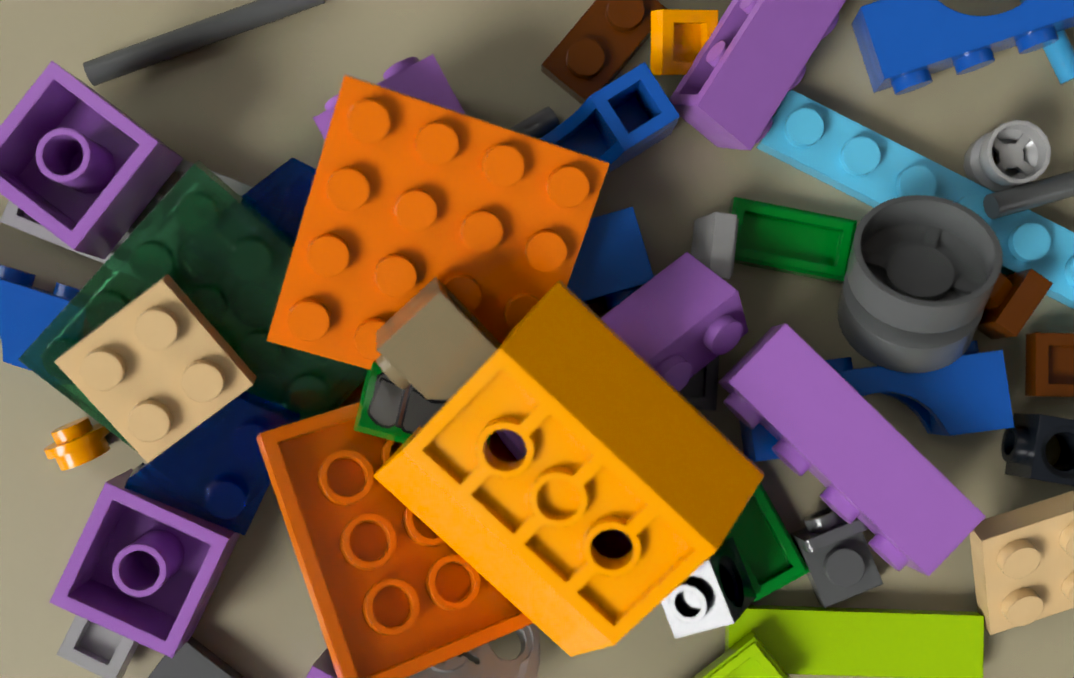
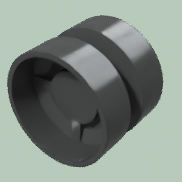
(917, 282)

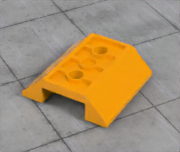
(602, 453)

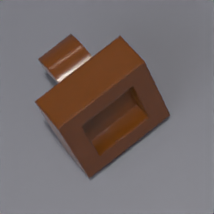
(1012, 303)

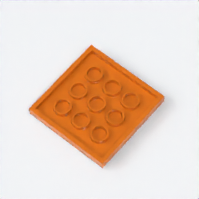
(422, 197)
(375, 572)

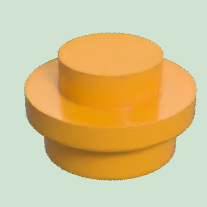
(77, 443)

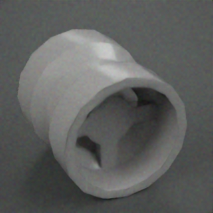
(1019, 149)

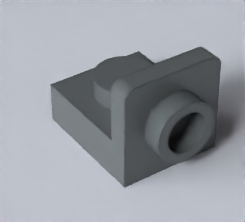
(836, 557)

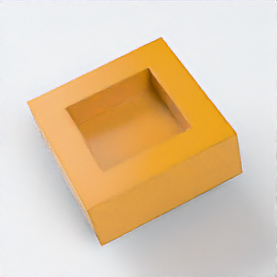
(678, 38)

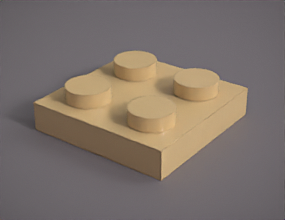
(156, 369)
(1025, 563)

